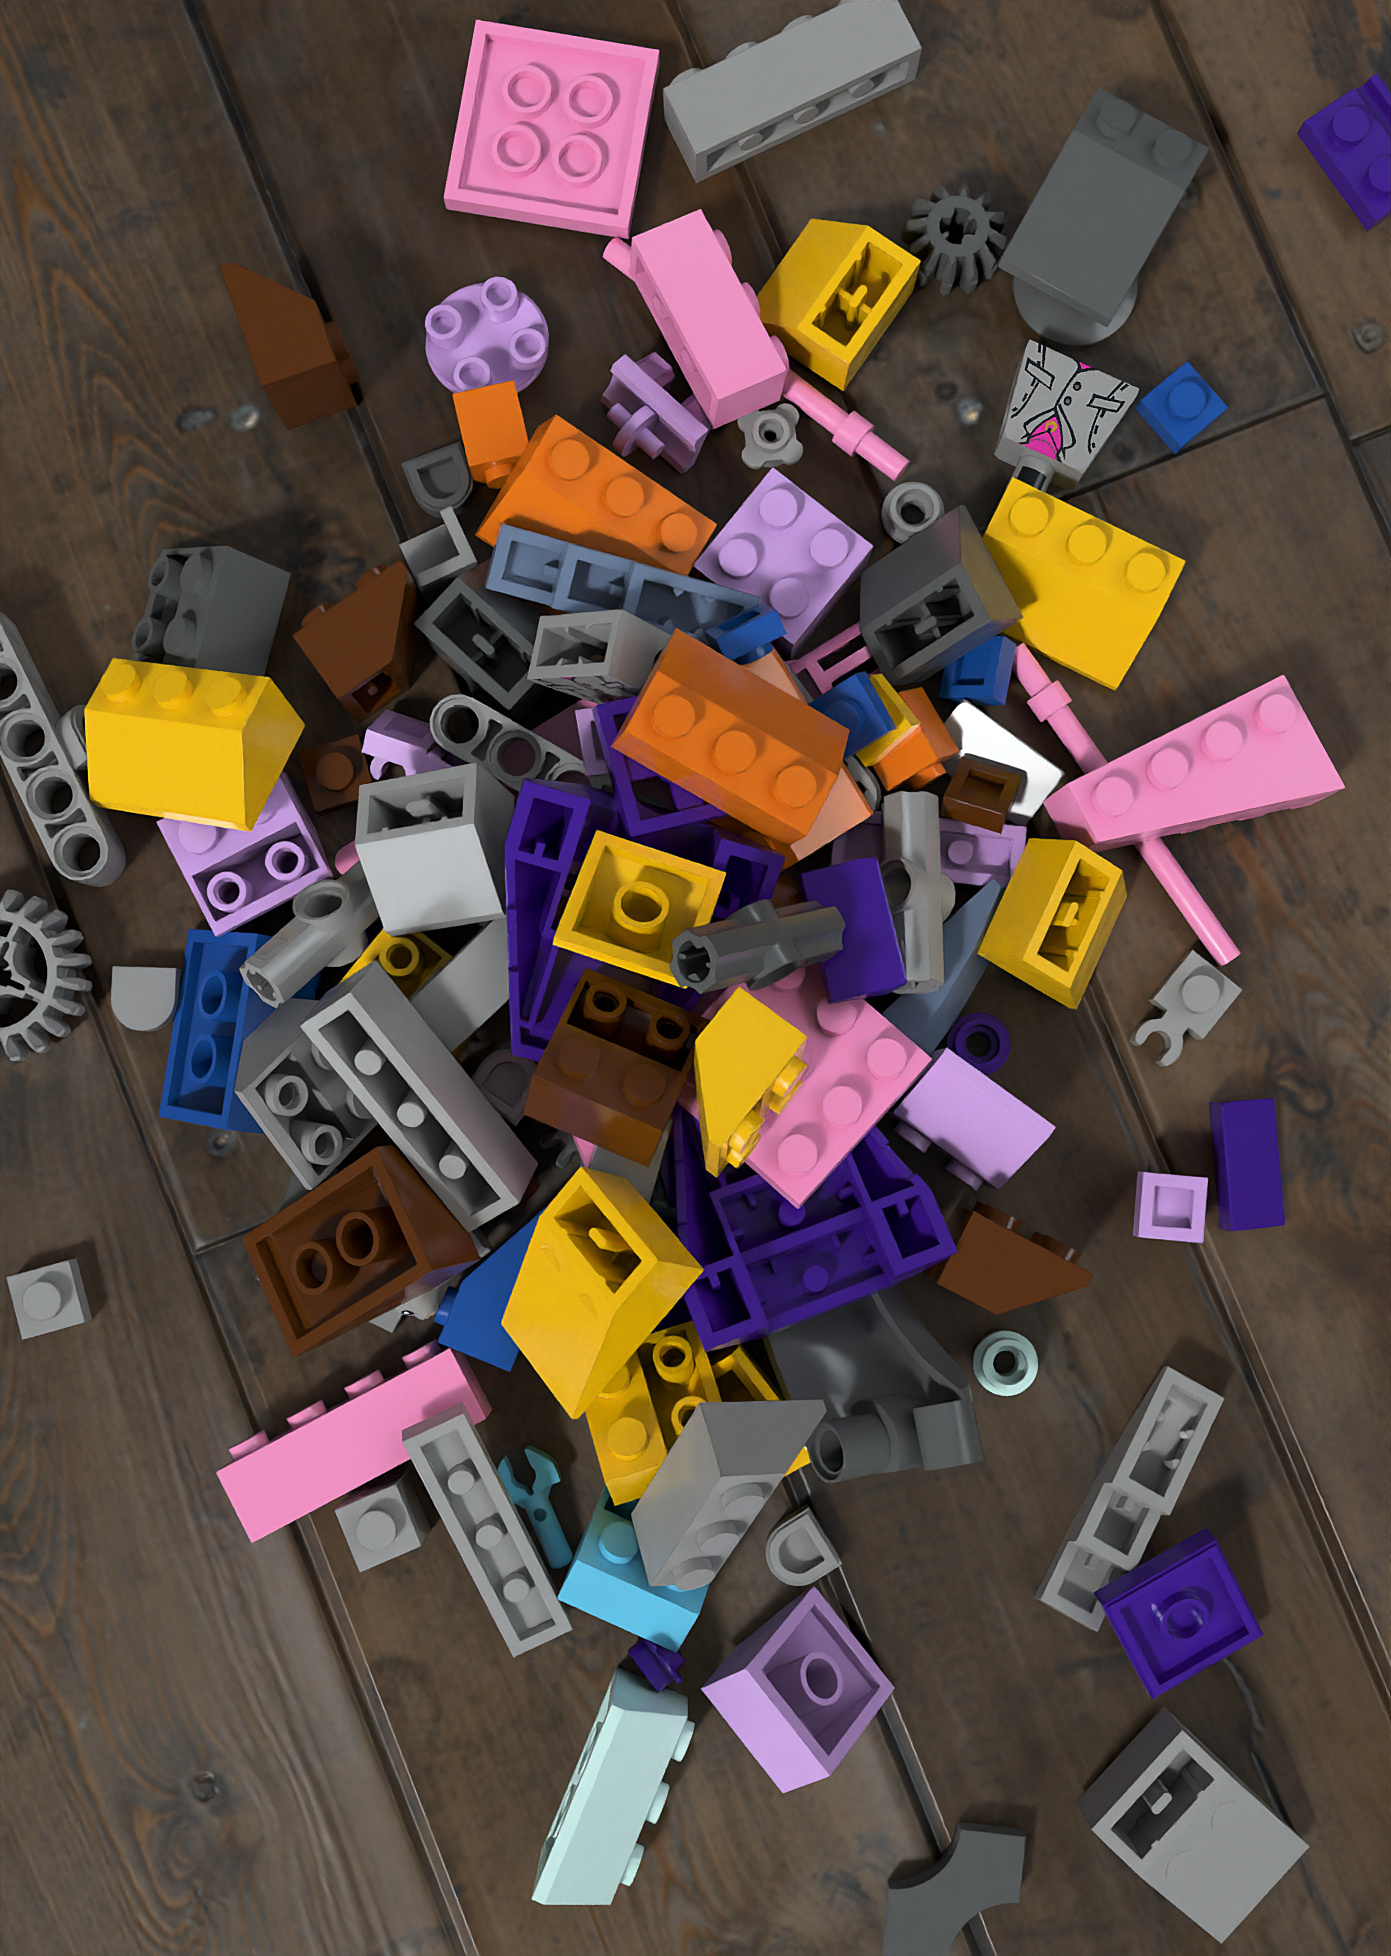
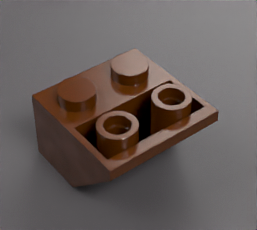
(366, 640)
(615, 1067)
(1000, 1266)

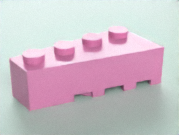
(1211, 771)

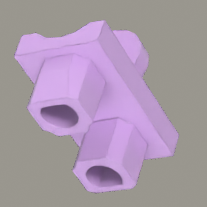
(651, 416)

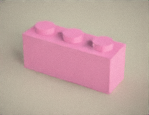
(708, 318)

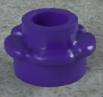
(657, 1663)

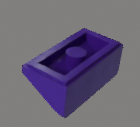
(870, 952)
(1246, 1164)

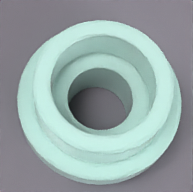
(1023, 1371)

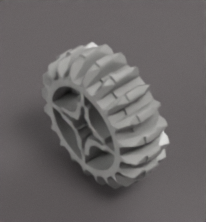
(17, 954)

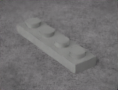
(487, 1529)

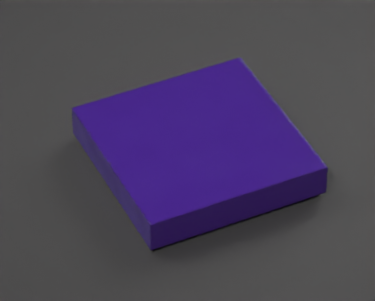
(1179, 1613)

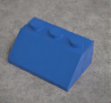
(209, 1030)

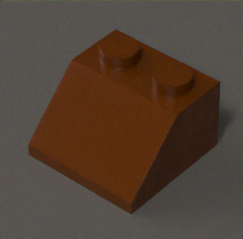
(295, 353)

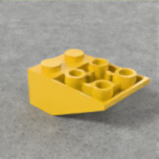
(594, 1285)

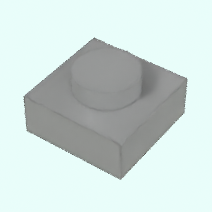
(49, 1298)

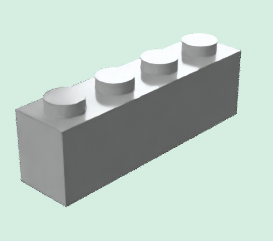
(789, 83)
(420, 1096)

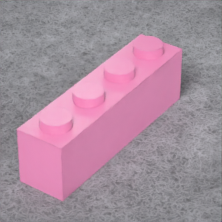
(347, 1444)

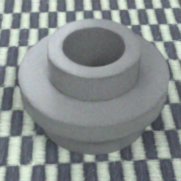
(910, 495)

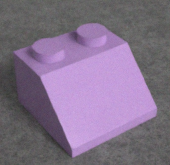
(969, 1121)
(799, 1691)

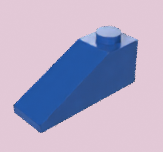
(476, 1309)

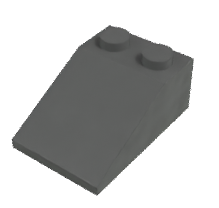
(1103, 207)

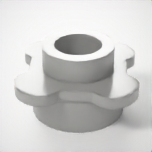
(765, 453)

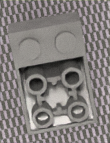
(1190, 1826)

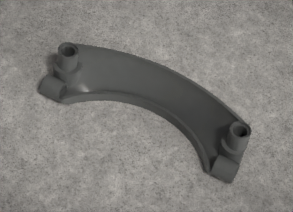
(885, 1389)

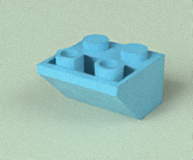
(612, 1583)

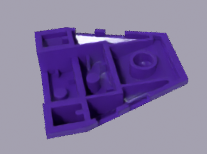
(542, 862)
(787, 1264)

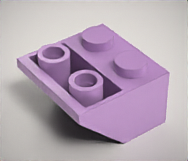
(247, 872)

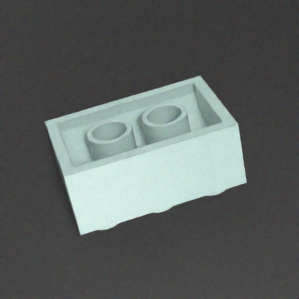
(613, 1793)

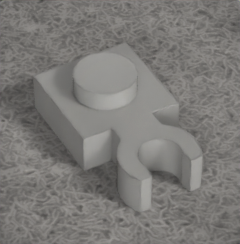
(1190, 1001)

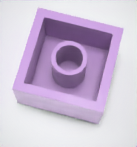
(787, 555)

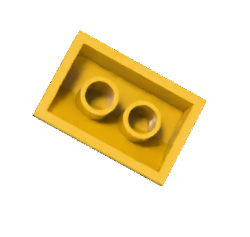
(1077, 582)
(187, 742)

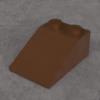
(356, 1249)

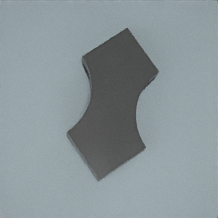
(974, 1874)

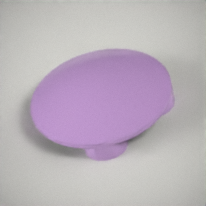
(486, 337)

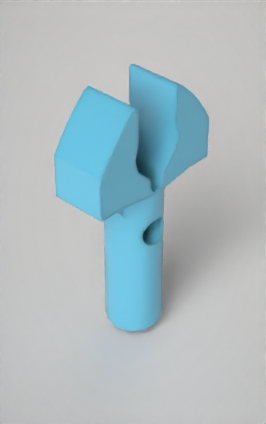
(538, 1504)

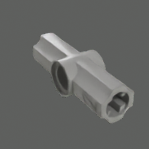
(915, 886)
(324, 933)

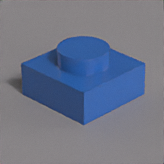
(1181, 407)
(747, 634)
(980, 675)
(859, 709)

